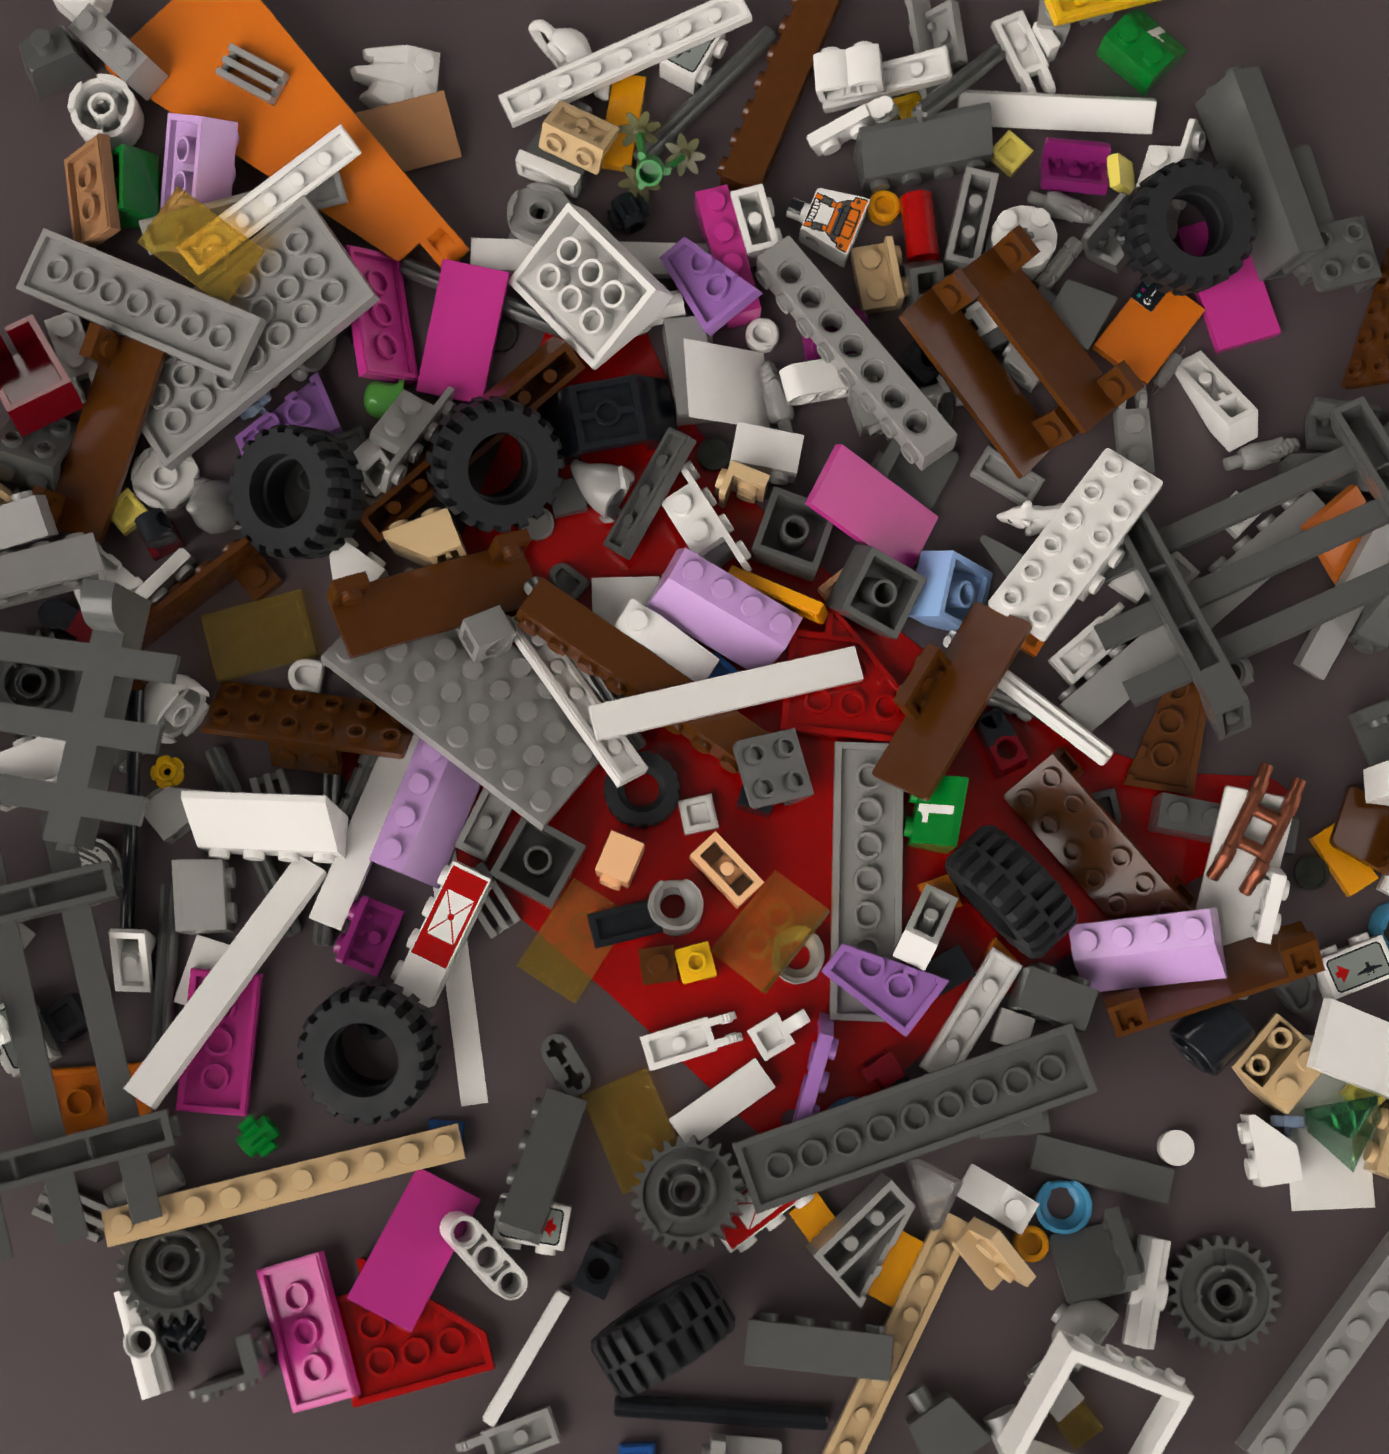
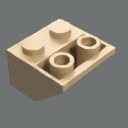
(426, 539)
(1276, 1066)

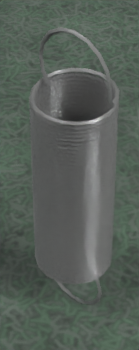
(1168, 370)

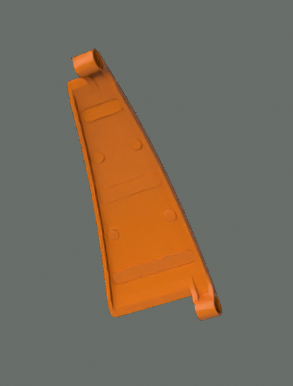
(188, 45)

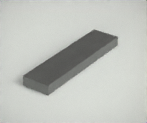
(649, 492)
(1101, 1168)

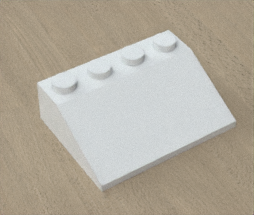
(589, 286)
(266, 825)

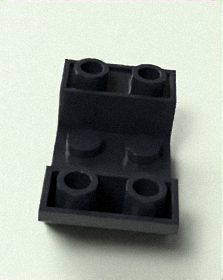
(610, 414)

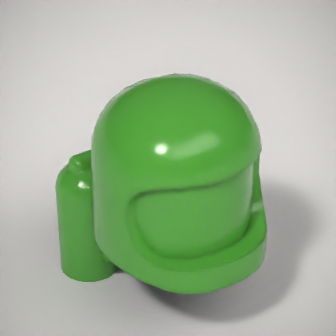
(380, 396)

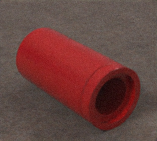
(919, 226)

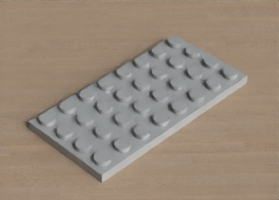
(306, 295)
(481, 716)

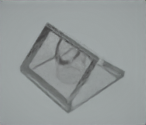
(933, 1191)

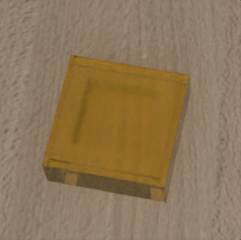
(1079, 1426)

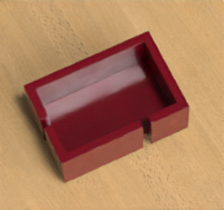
(34, 381)

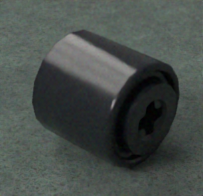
(1212, 1037)

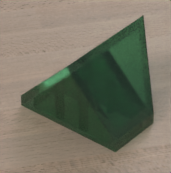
(1344, 1127)

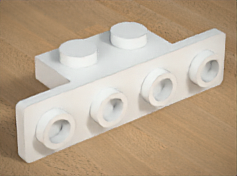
(1160, 156)
(698, 522)

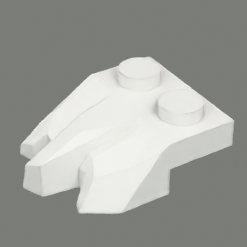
(396, 74)

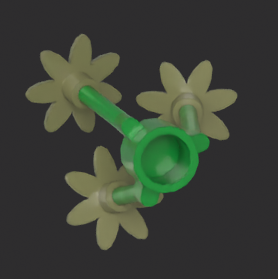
(650, 167)

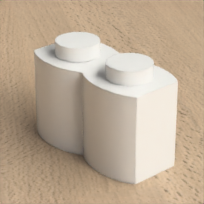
(848, 72)

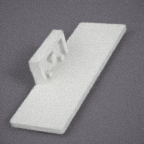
(1077, 544)
(1241, 914)

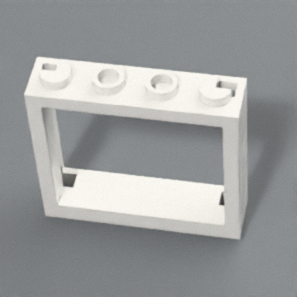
(1054, 1371)

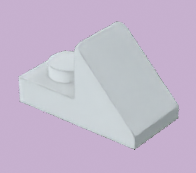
(132, 959)

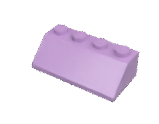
(199, 157)
(722, 611)
(425, 817)
(1149, 950)

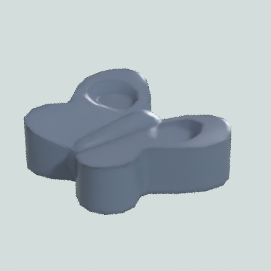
(256, 407)
(1287, 1123)

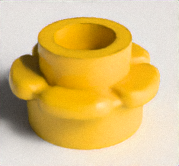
(174, 778)

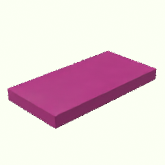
(1237, 308)
(463, 330)
(384, 331)
(871, 507)
(223, 1068)
(411, 1251)
(308, 1332)

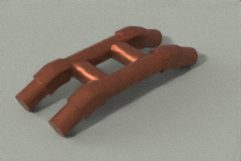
(1250, 808)

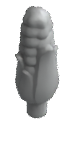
(1064, 207)
(776, 405)
(1261, 453)

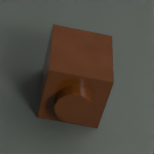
(658, 965)

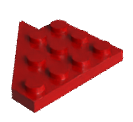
(847, 711)
(399, 1362)

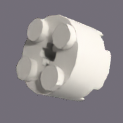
(106, 108)
(1039, 228)

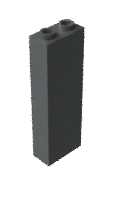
(1253, 147)

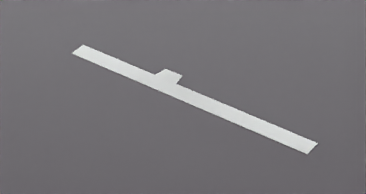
(465, 1028)

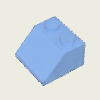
(950, 589)

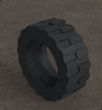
(657, 811)

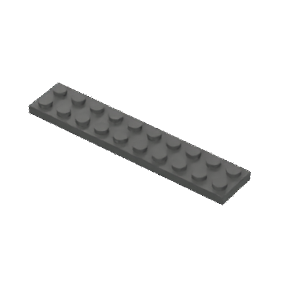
(914, 1118)

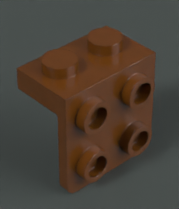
(1362, 830)

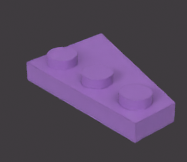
(707, 285)
(303, 408)
(885, 986)
(817, 1078)

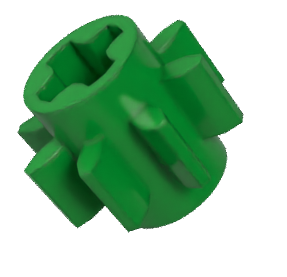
(257, 1135)

